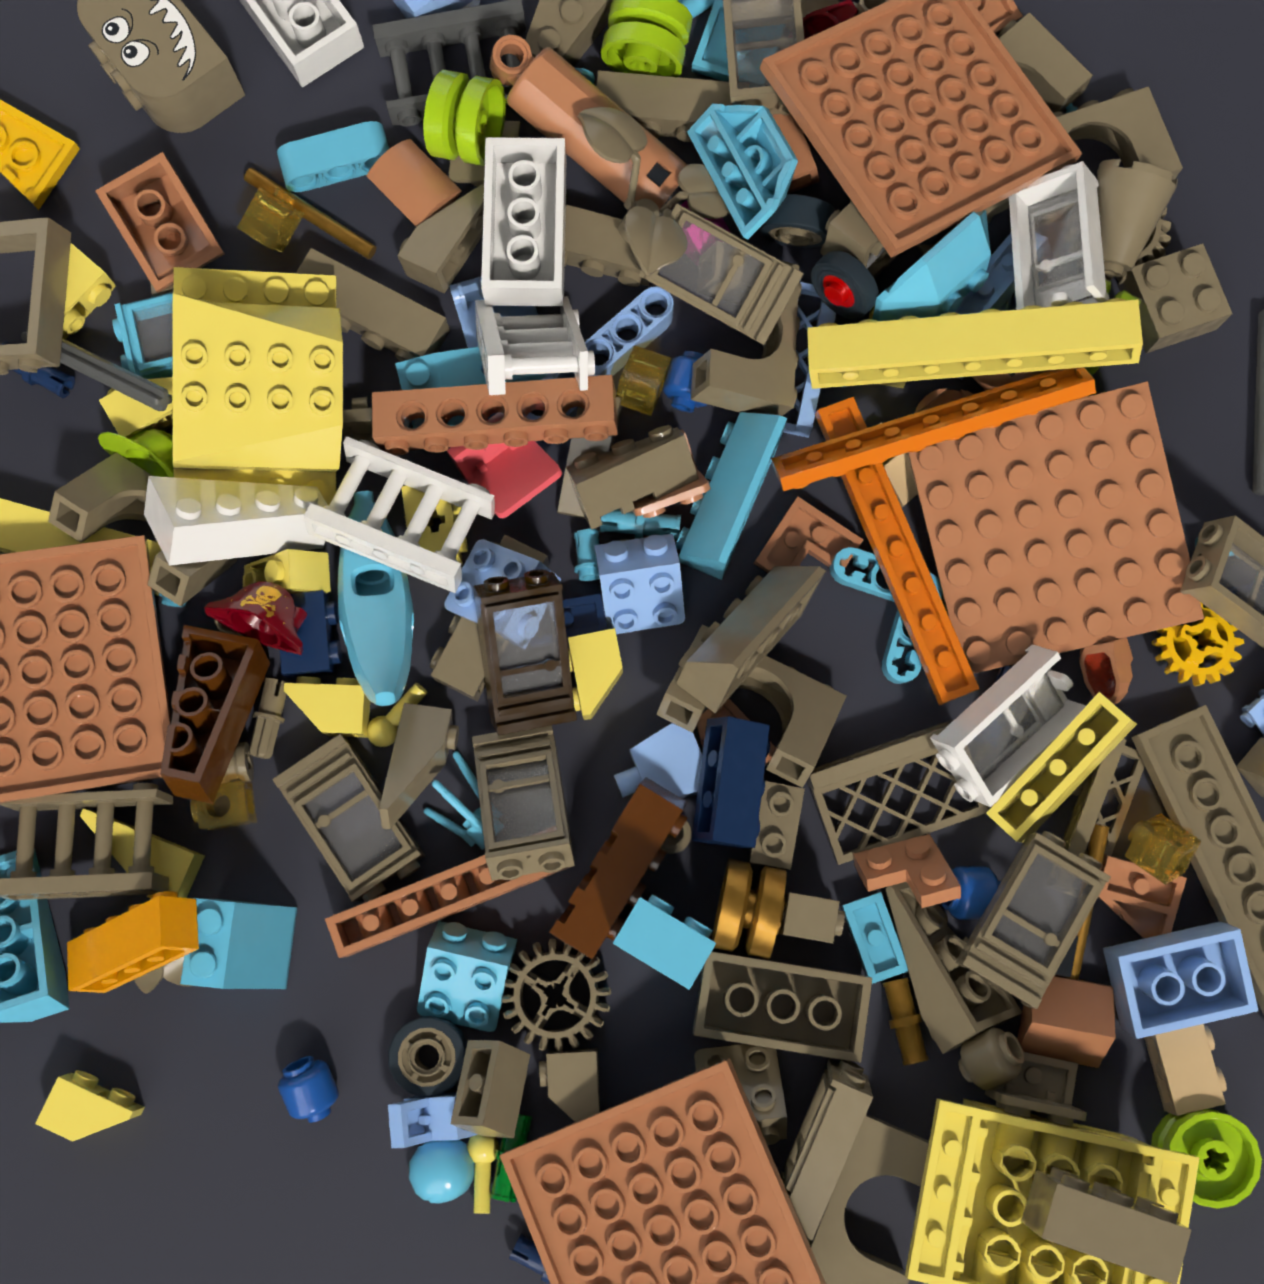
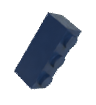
(731, 782)

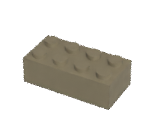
(783, 1006)

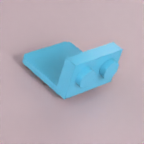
(465, 975)

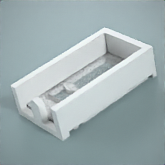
(1058, 240)
(1007, 727)

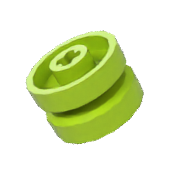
(647, 37)
(462, 115)
(1232, 1156)

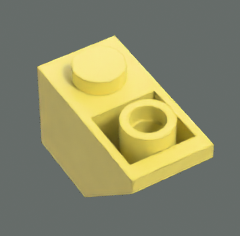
(86, 289)
(292, 569)
(596, 667)
(332, 707)
(83, 1108)

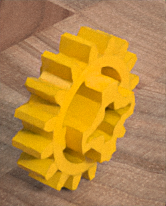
(1217, 641)

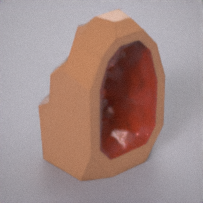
(1107, 668)

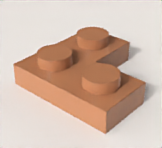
(804, 532)
(909, 861)

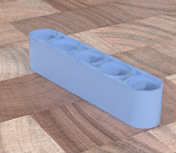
(632, 317)

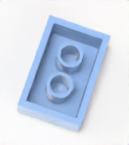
(1180, 979)

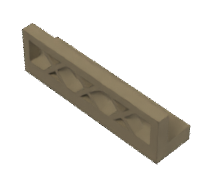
(1090, 801)

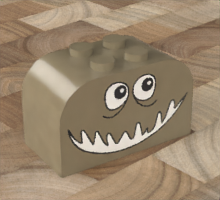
(161, 60)

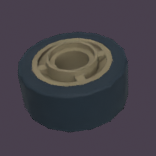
(799, 222)
(405, 1061)

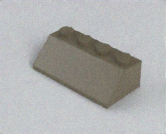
(747, 633)

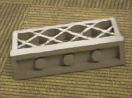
(876, 762)

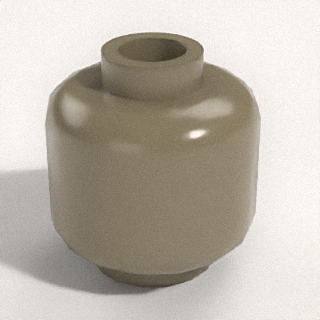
(991, 1058)

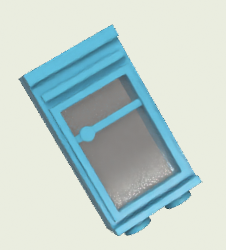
(146, 336)

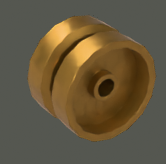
(755, 910)

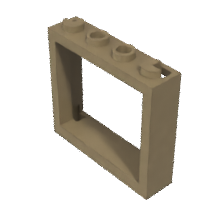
(48, 292)

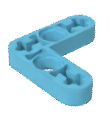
(854, 580)

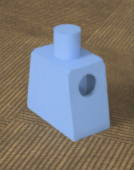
(666, 758)

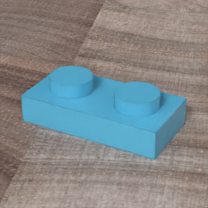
(875, 937)

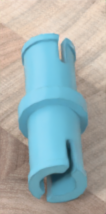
(640, 526)

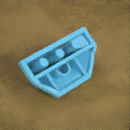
(745, 160)
(942, 275)

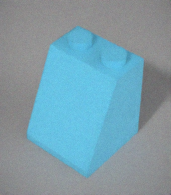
(241, 945)

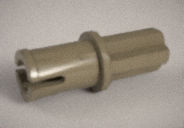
(268, 719)

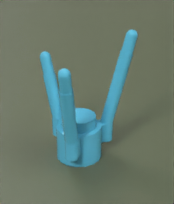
(473, 821)

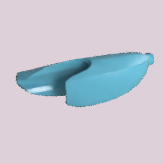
(375, 617)

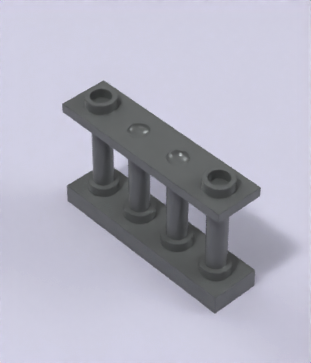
(435, 32)

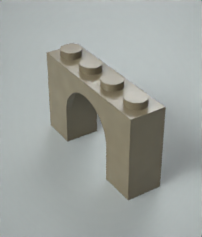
(1045, 62)
(1127, 125)
(753, 384)
(118, 492)
(804, 706)
(876, 1151)

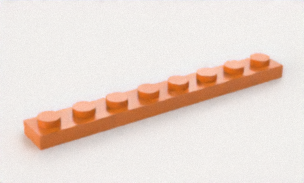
(931, 426)
(902, 564)

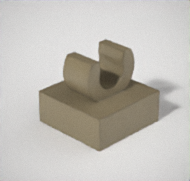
(358, 420)

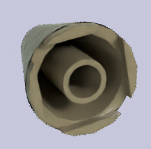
(1129, 209)

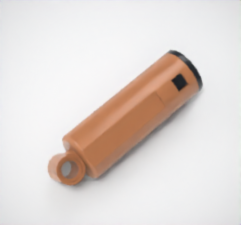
(552, 95)

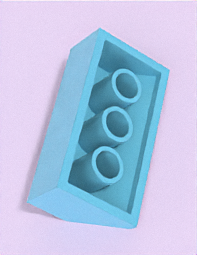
(733, 491)

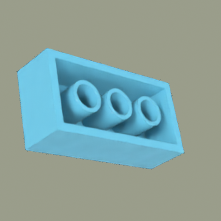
(665, 942)

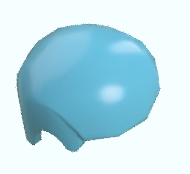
(441, 1170)

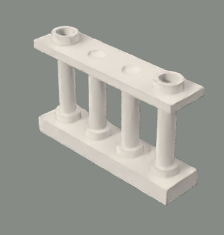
(531, 346)
(402, 552)

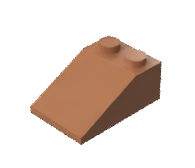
(159, 220)

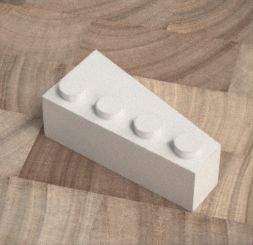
(227, 518)

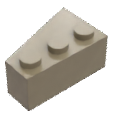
(567, 26)
(631, 473)

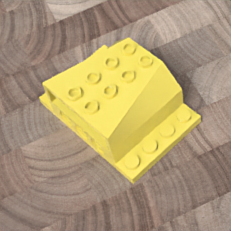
(257, 377)
(980, 1182)

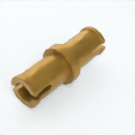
(905, 1021)

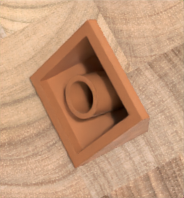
(1071, 1022)

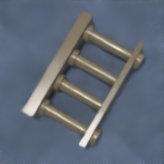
(101, 878)

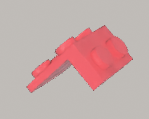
(507, 471)

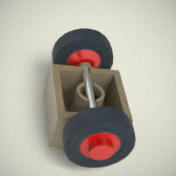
(851, 263)

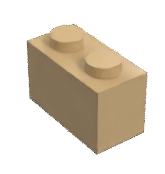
(1186, 1070)

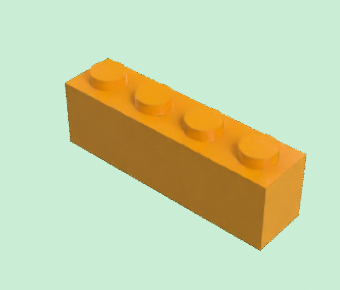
(133, 943)

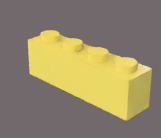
(1061, 768)

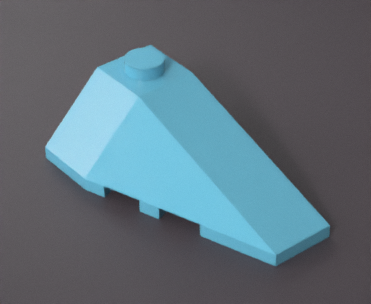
(447, 370)
(30, 956)

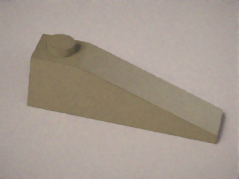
(949, 997)

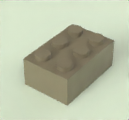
(1107, 1224)

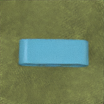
(332, 156)

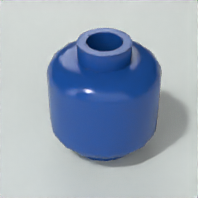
(679, 382)
(977, 891)
(308, 1089)

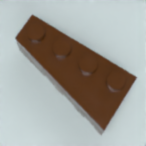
(210, 709)
(620, 867)

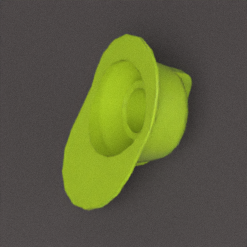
(147, 449)

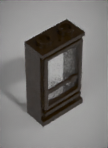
(524, 651)

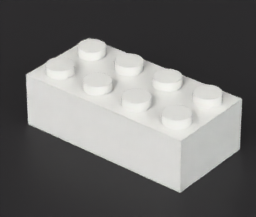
(307, 33)
(524, 222)

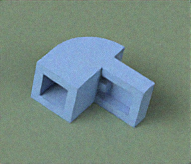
(424, 1120)

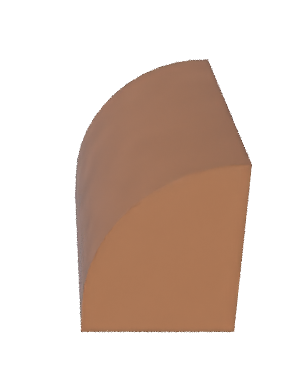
(413, 182)

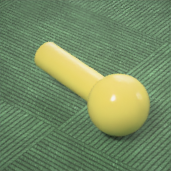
(383, 729)
(482, 1152)

